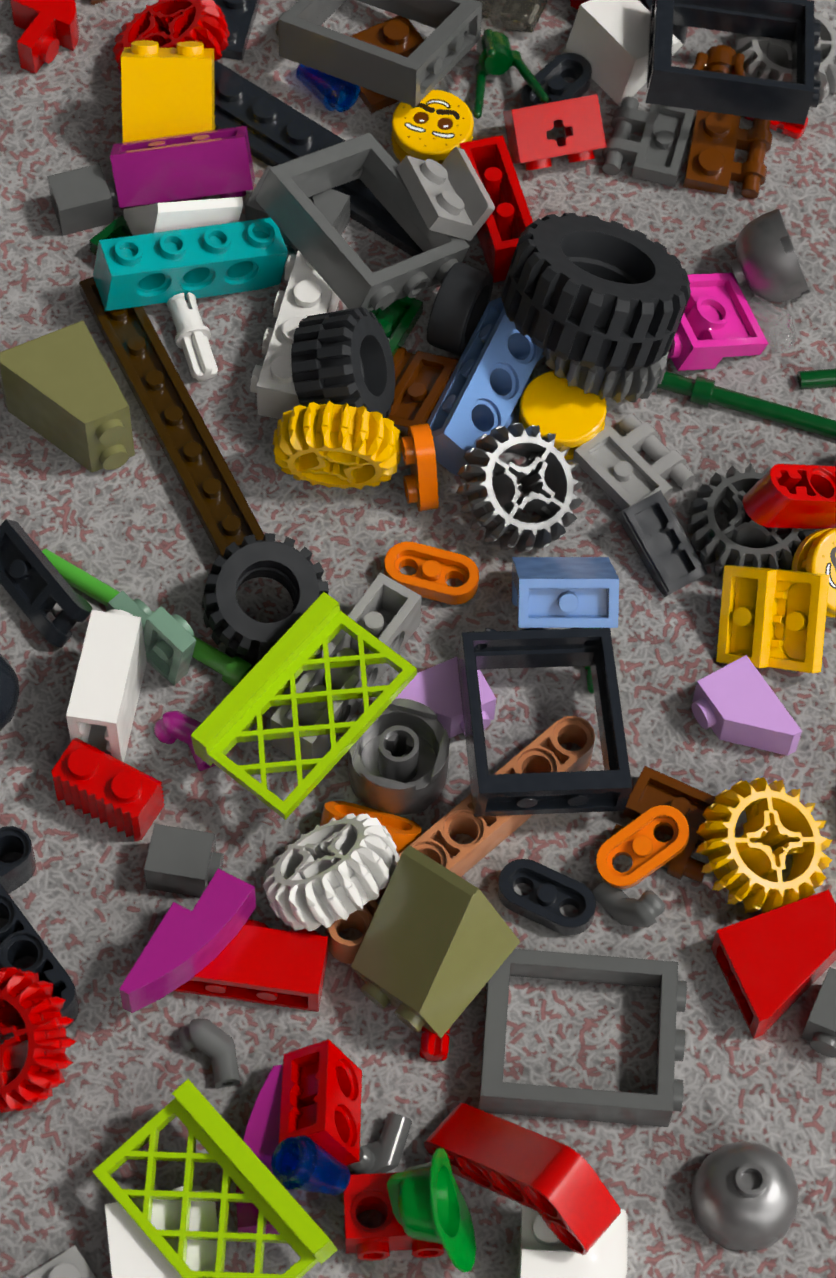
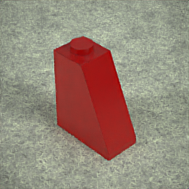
(777, 957)

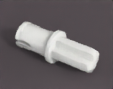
(192, 336)

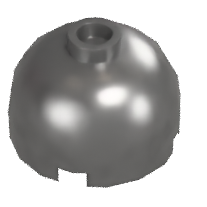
(768, 260)
(744, 1196)

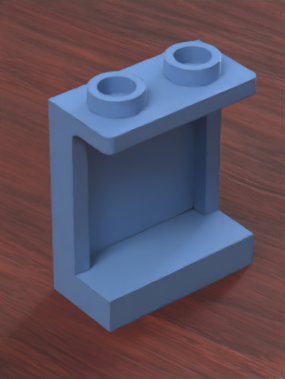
(565, 592)

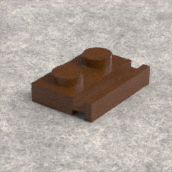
(418, 386)

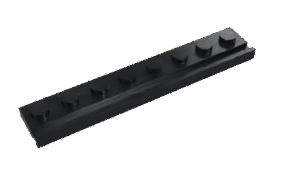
(284, 134)

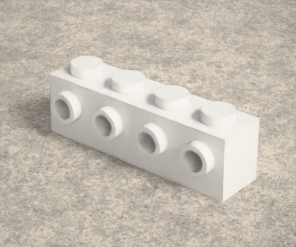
(304, 296)

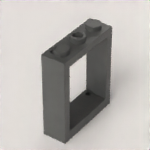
(374, 68)
(287, 203)
(577, 1102)

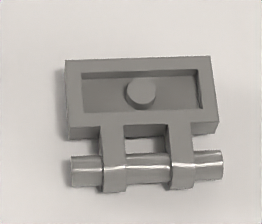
(622, 472)

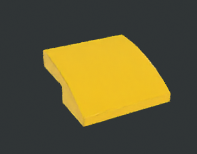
(773, 618)

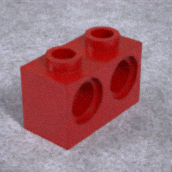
(322, 1099)
(375, 1244)

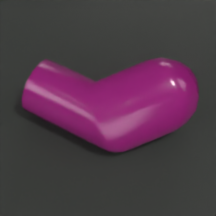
(179, 726)

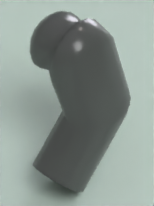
(629, 910)
(215, 1043)
(387, 1151)

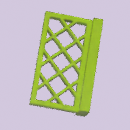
(269, 680)
(238, 1164)

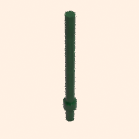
(704, 391)

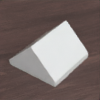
(615, 43)
(182, 215)

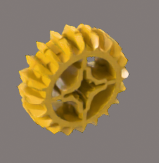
(337, 445)
(778, 824)

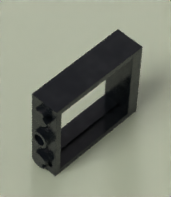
(728, 92)
(548, 791)

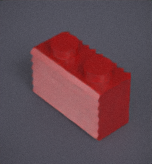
(107, 789)

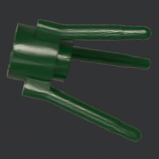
(495, 59)

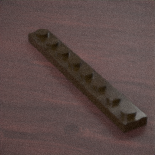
(175, 422)

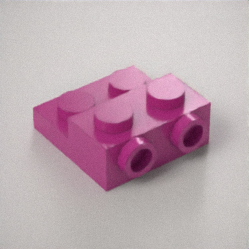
(715, 324)

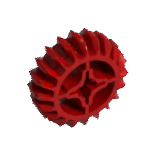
(176, 22)
(37, 1051)

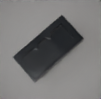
(662, 543)

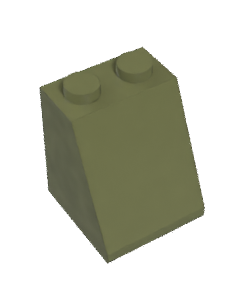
(69, 397)
(431, 944)

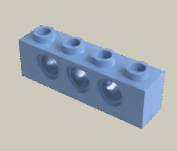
(482, 386)

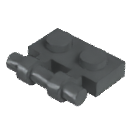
(662, 143)

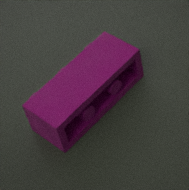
(183, 167)

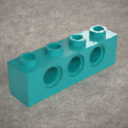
(190, 260)

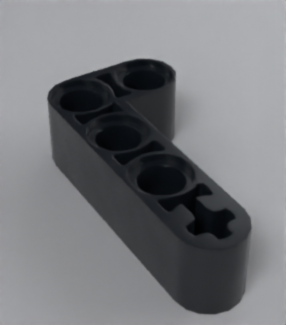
(18, 935)

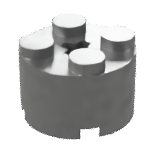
(400, 759)

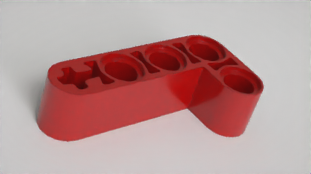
(794, 497)
(528, 1171)

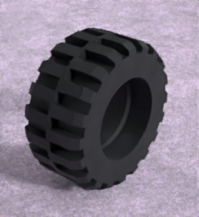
(595, 292)

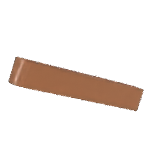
(488, 832)

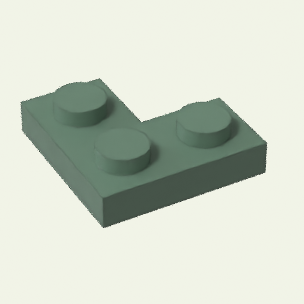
(167, 638)

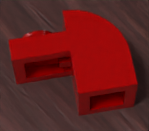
(46, 28)

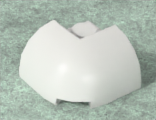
(547, 1257)

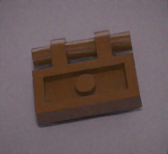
(713, 149)
(659, 789)

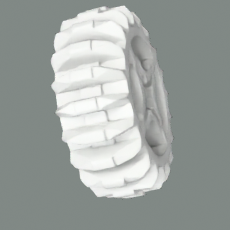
(331, 872)

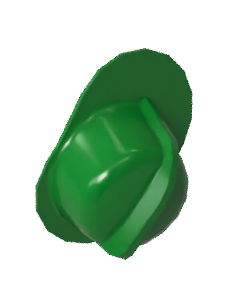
(434, 1209)

